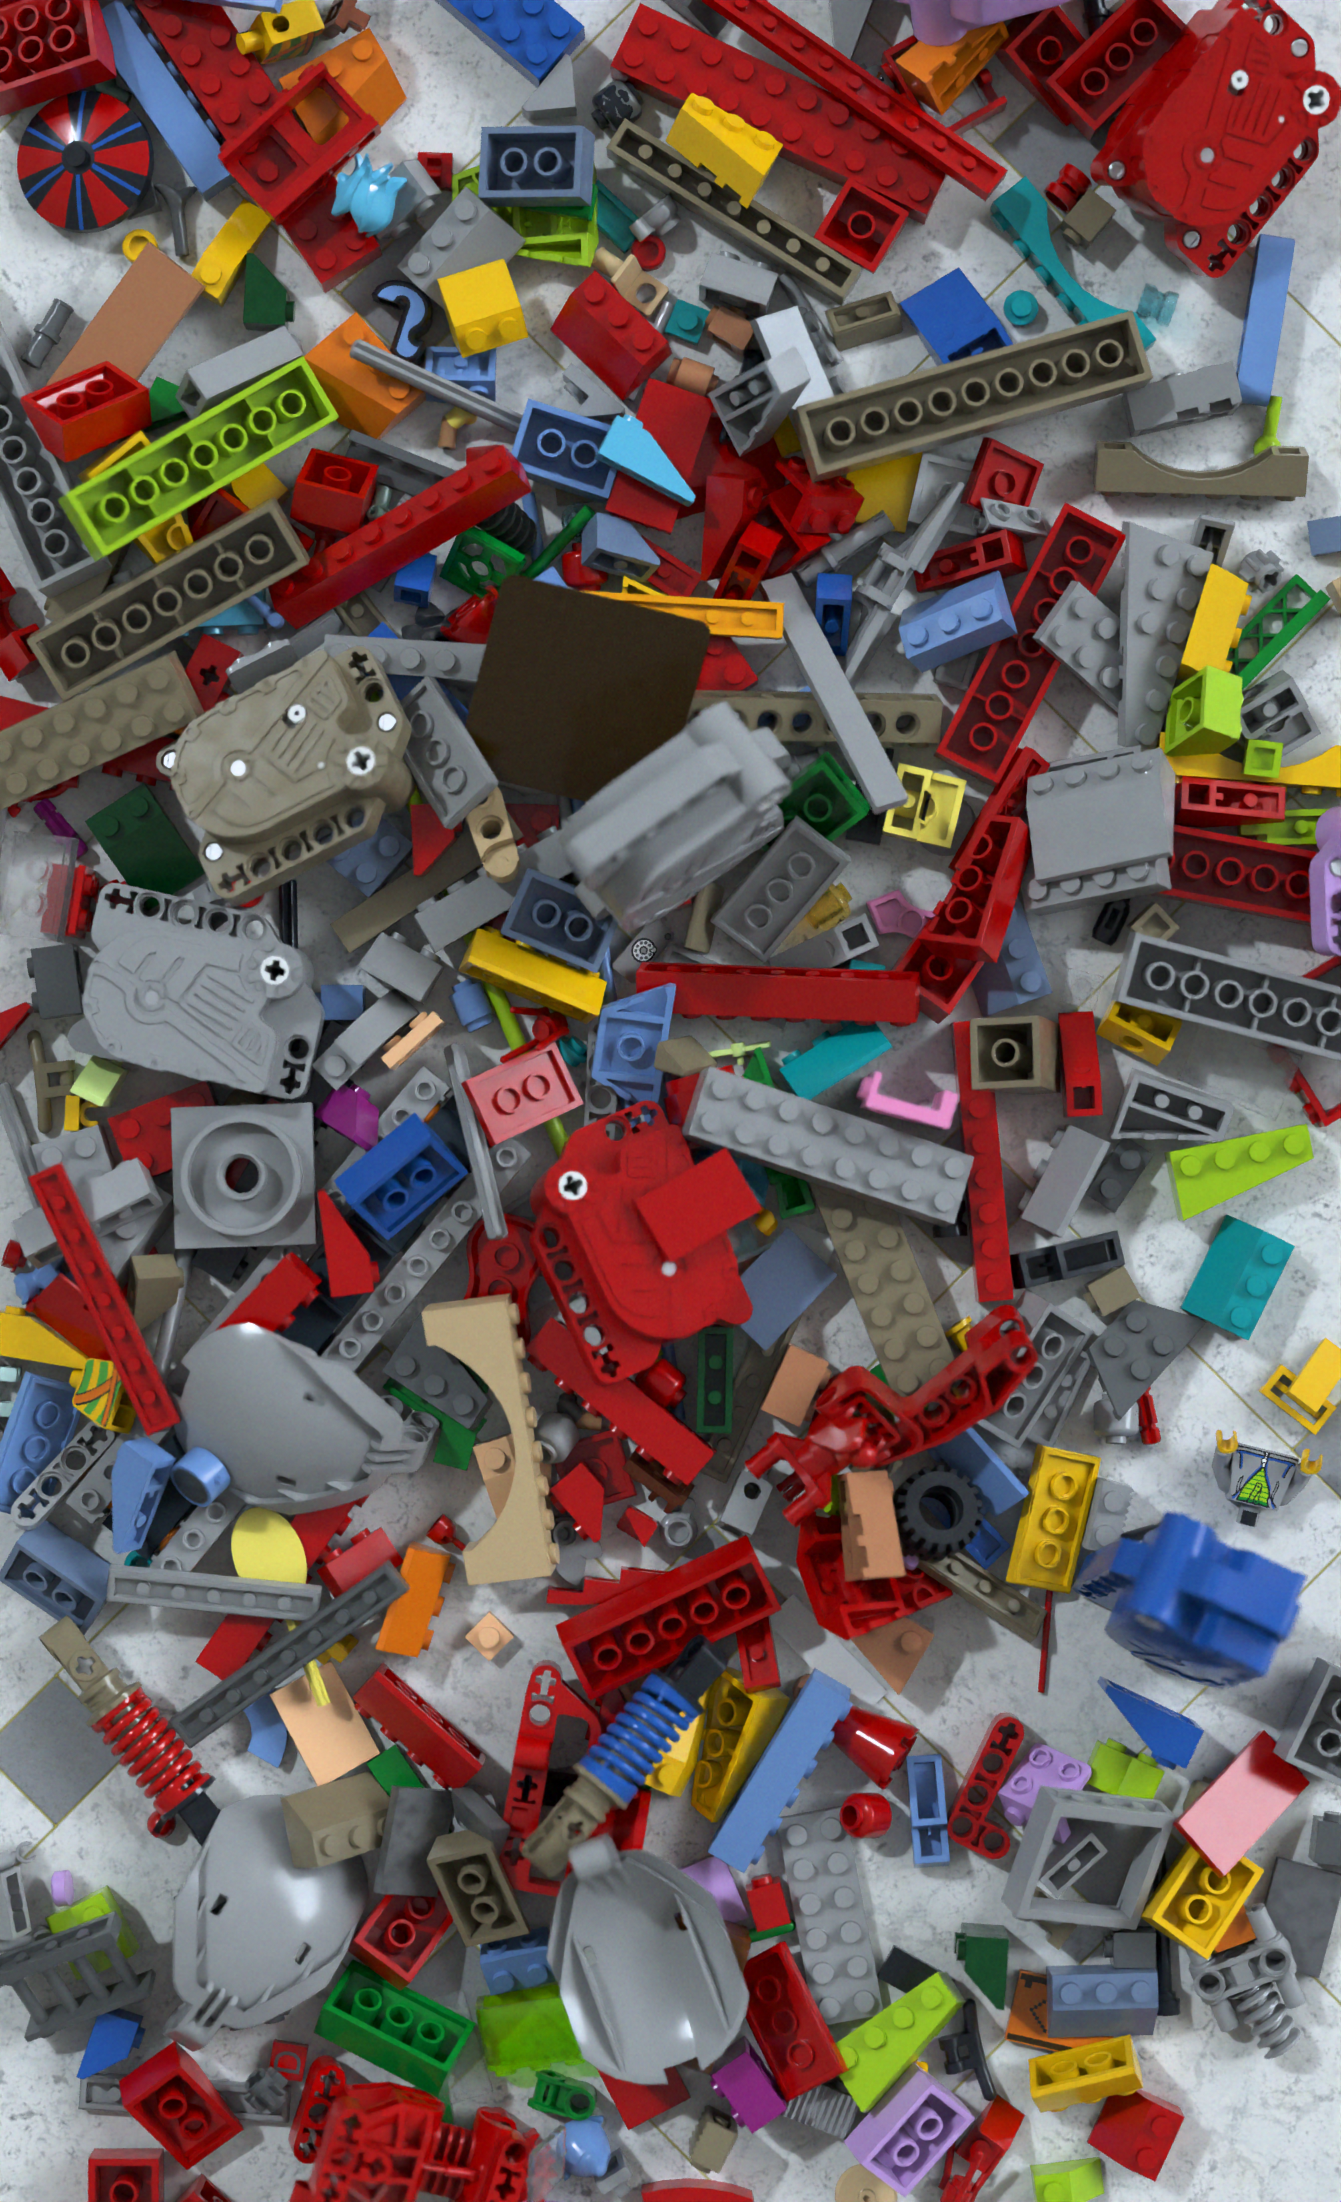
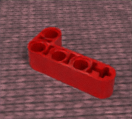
(991, 1781)

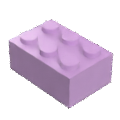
(909, 2130)

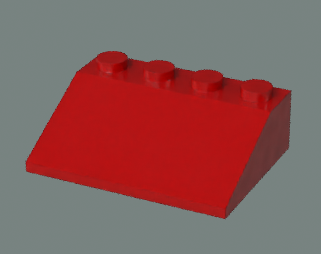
(51, 50)

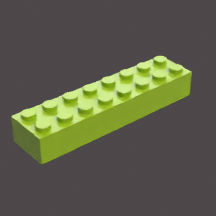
(198, 458)

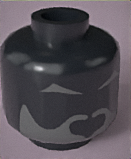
(615, 104)

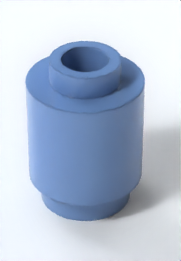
(471, 1005)

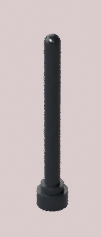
(1167, 2002)

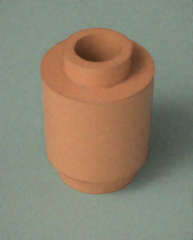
(692, 376)

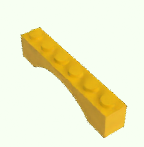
(1311, 776)

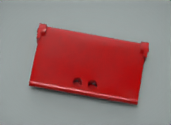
(66, 1312)

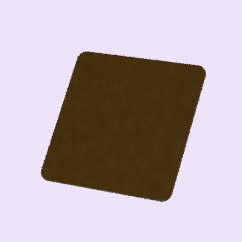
(580, 686)

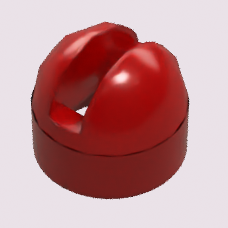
(167, 1828)

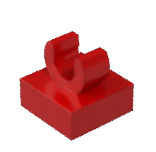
(439, 168)

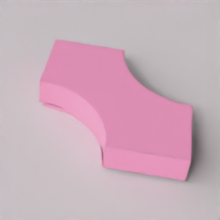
(895, 915)

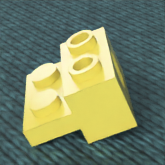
(941, 813)

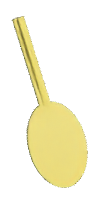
(270, 1549)

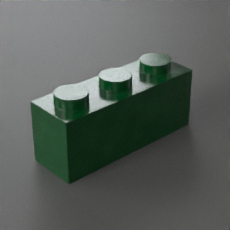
(715, 1380)

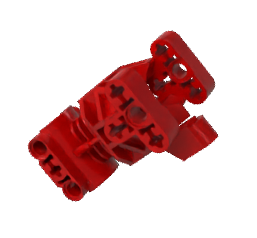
(402, 2145)

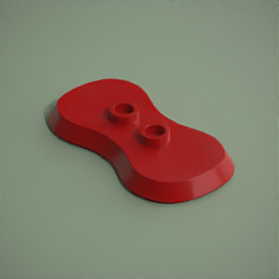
(504, 1266)

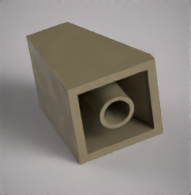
(1015, 1055)

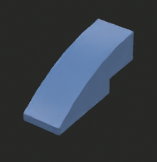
(927, 1811)

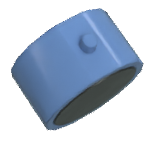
(200, 1476)

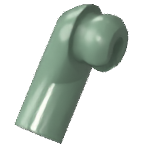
(379, 503)

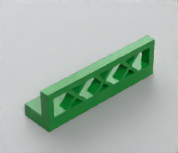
(1284, 636)

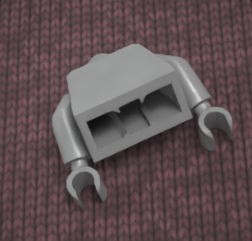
(13, 1905)

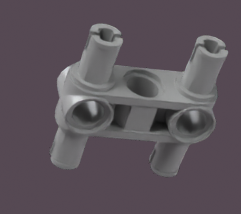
(1246, 1968)

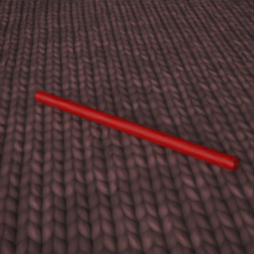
(1045, 1642)

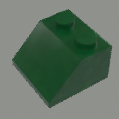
(984, 1958)

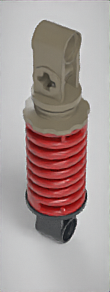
(126, 1718)

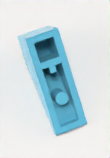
(639, 456)

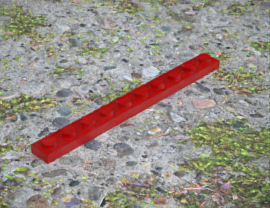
(864, 93)

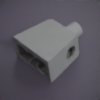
(740, 1513)

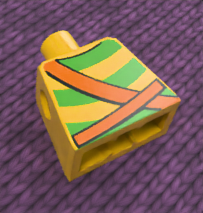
(283, 34)
(102, 1396)

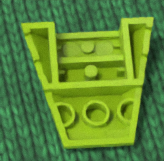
(546, 235)

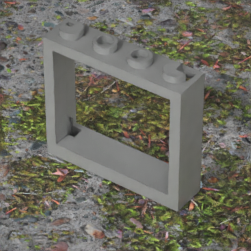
(1037, 1838)

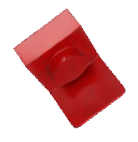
(991, 2132)

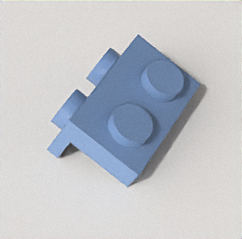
(517, 1962)

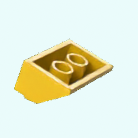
(1215, 623)
(1196, 1904)
(1084, 2074)

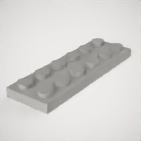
(830, 1915)

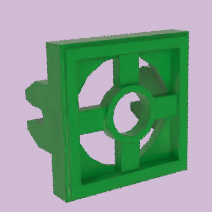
(454, 573)

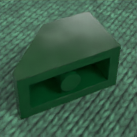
(265, 299)

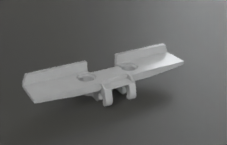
(902, 561)

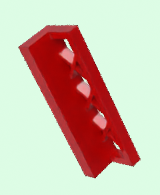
(1006, 798)

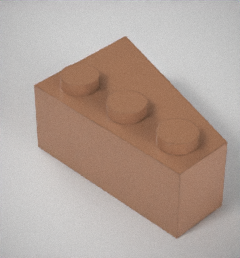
(869, 1526)
(895, 1649)

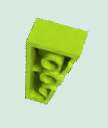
(1223, 1169)
(896, 2038)

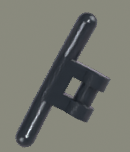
(976, 2057)

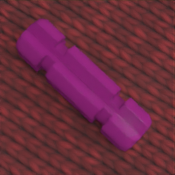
(57, 824)

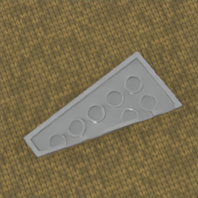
(1155, 622)

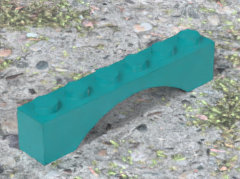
(1024, 216)

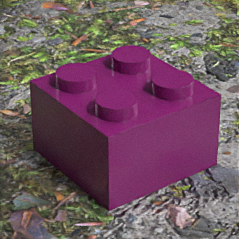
(747, 2085)

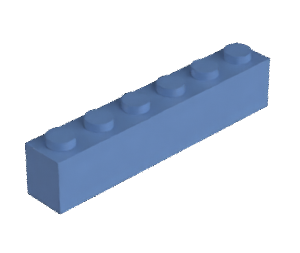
(164, 102)
(780, 1770)

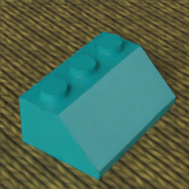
(832, 1058)
(1237, 1277)

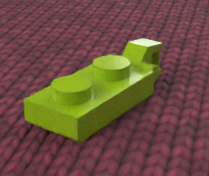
(1296, 829)

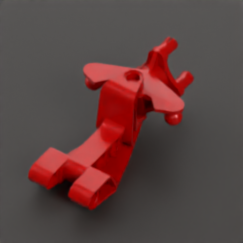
(842, 1436)

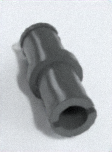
(47, 334)

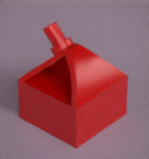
(332, 495)

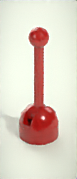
(444, 1532)

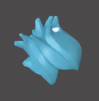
(367, 195)

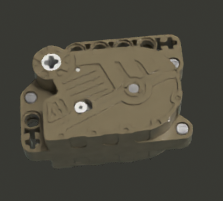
(289, 768)

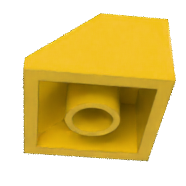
(482, 308)

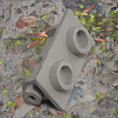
(1018, 519)

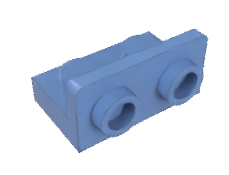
(472, 372)

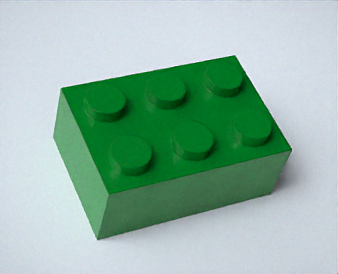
(823, 799)

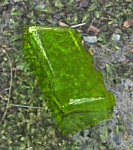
(526, 2030)

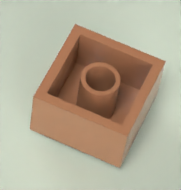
(795, 1385)

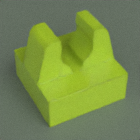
(1262, 758)

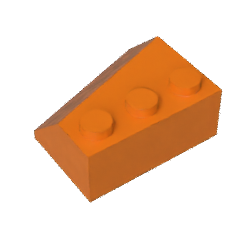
(363, 73)
(359, 393)

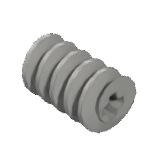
(1270, 2019)

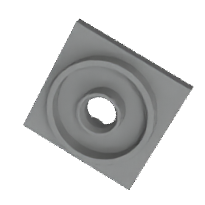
(281, 1203)

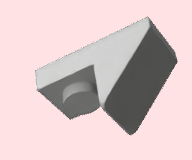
(598, 403)

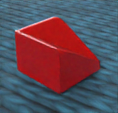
(637, 1524)

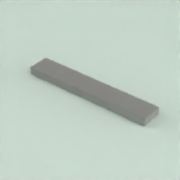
(212, 1593)
(103, 2093)

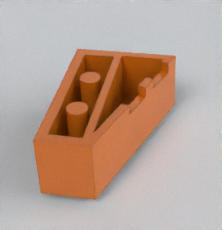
(942, 73)

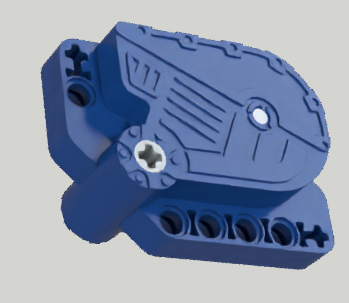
(1193, 1602)

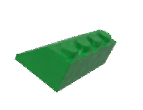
(394, 2028)

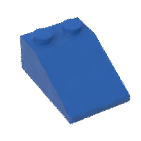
(1164, 1731)

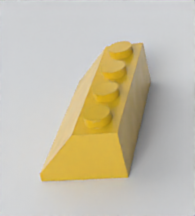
(533, 975)

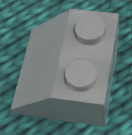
(738, 284)
(402, 967)

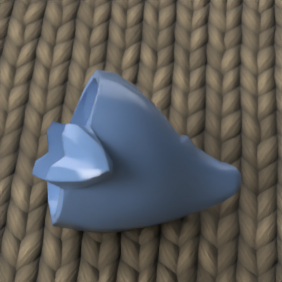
(586, 2148)

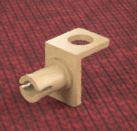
(628, 278)

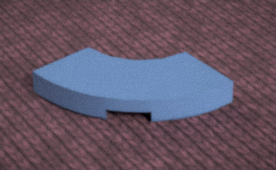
(267, 1731)

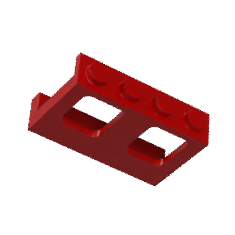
(314, 162)

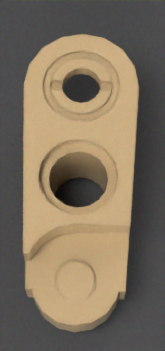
(497, 854)

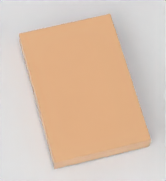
(328, 1736)

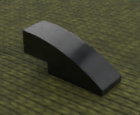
(1066, 1260)

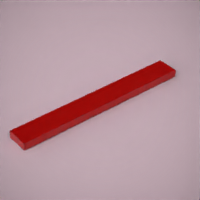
(104, 1299)

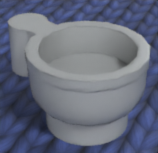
(658, 218)
(679, 1528)

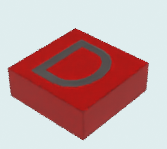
(289, 2059)

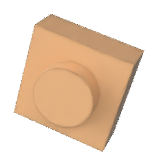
(489, 1635)

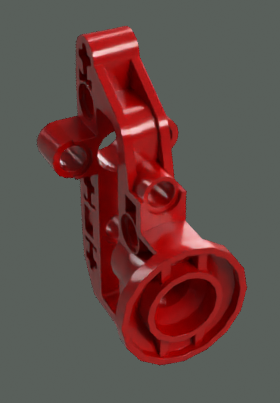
(532, 1758)

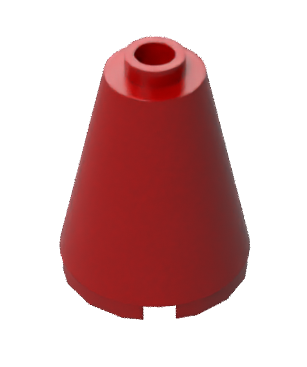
(472, 619)
(874, 1743)

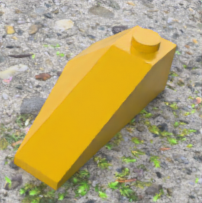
(163, 538)
(678, 1765)

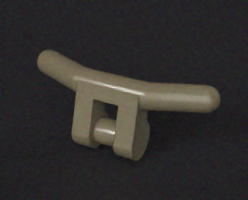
(43, 1087)

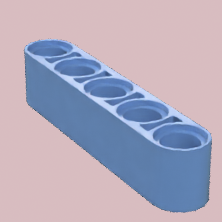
(1264, 318)

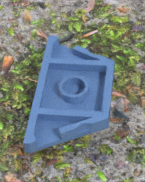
(629, 1041)

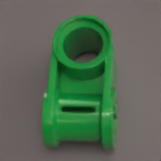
(559, 2095)

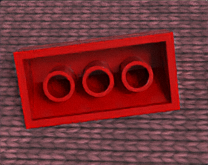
(1113, 63)
(419, 1727)

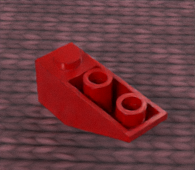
(1079, 1065)

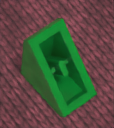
(164, 405)

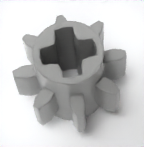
(1261, 570)

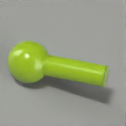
(1270, 426)

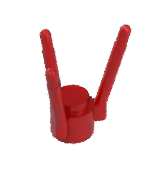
(546, 1030)
(962, 2188)

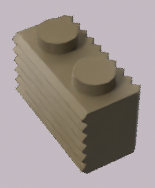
(712, 2140)

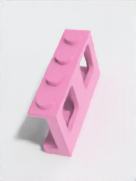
(937, 1117)

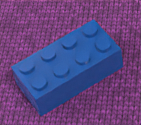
(522, 32)

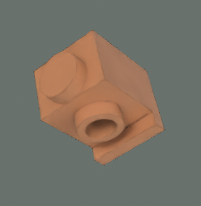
(730, 329)

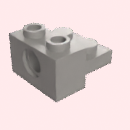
(1277, 713)

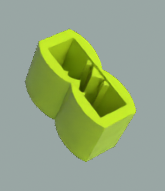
(1123, 1773)

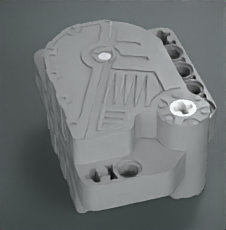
(678, 819)
(197, 996)

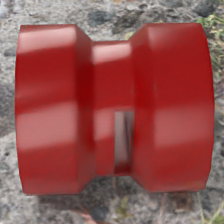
(1067, 188)

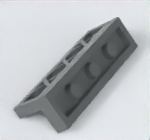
(397, 467)

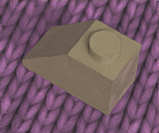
(152, 1286)

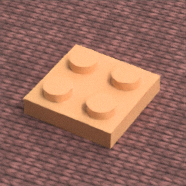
(400, 1048)

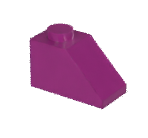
(351, 1115)

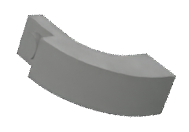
(365, 1037)

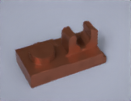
(342, 16)
(652, 1477)

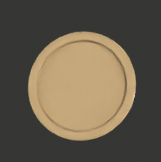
(861, 2185)

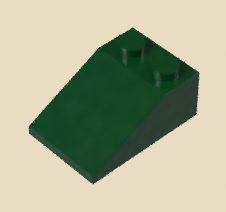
(145, 844)

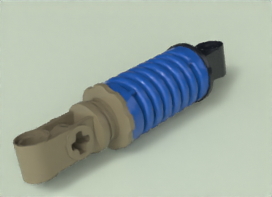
(626, 1750)

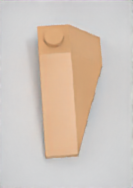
(497, 1468)

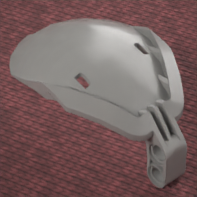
(277, 1446)
(241, 1962)
(654, 1988)

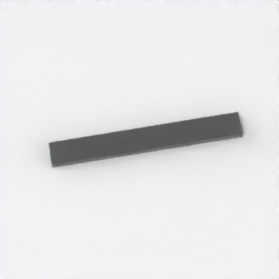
(289, 1654)

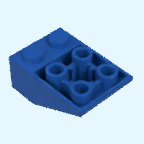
(954, 320)

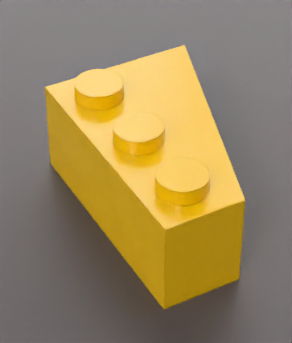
(724, 145)

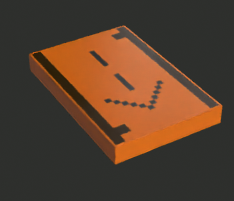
(1029, 2016)

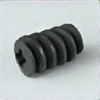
(511, 527)

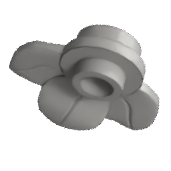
(573, 1551)

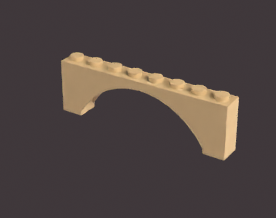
(486, 1339)

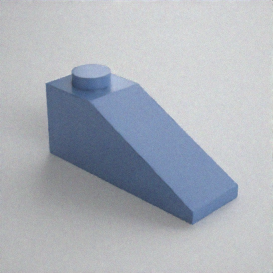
(136, 1491)

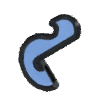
(414, 321)

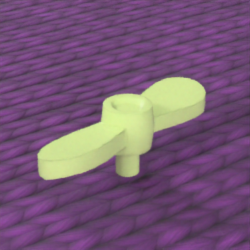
(739, 1050)

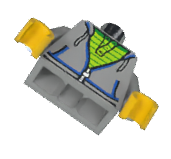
(1259, 1476)

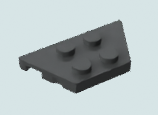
(1138, 1350)

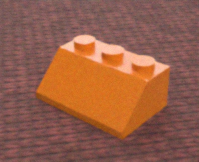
(409, 1616)

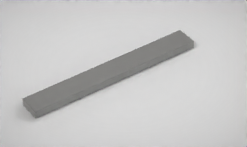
(835, 696)

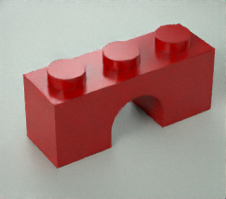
(15, 653)

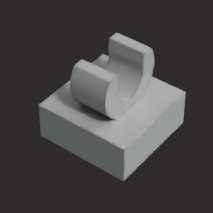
(616, 2175)

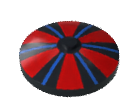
(85, 162)

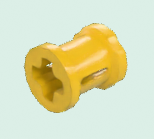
(958, 1332)

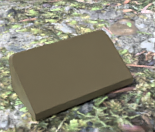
(864, 321)
(700, 929)
(682, 1057)

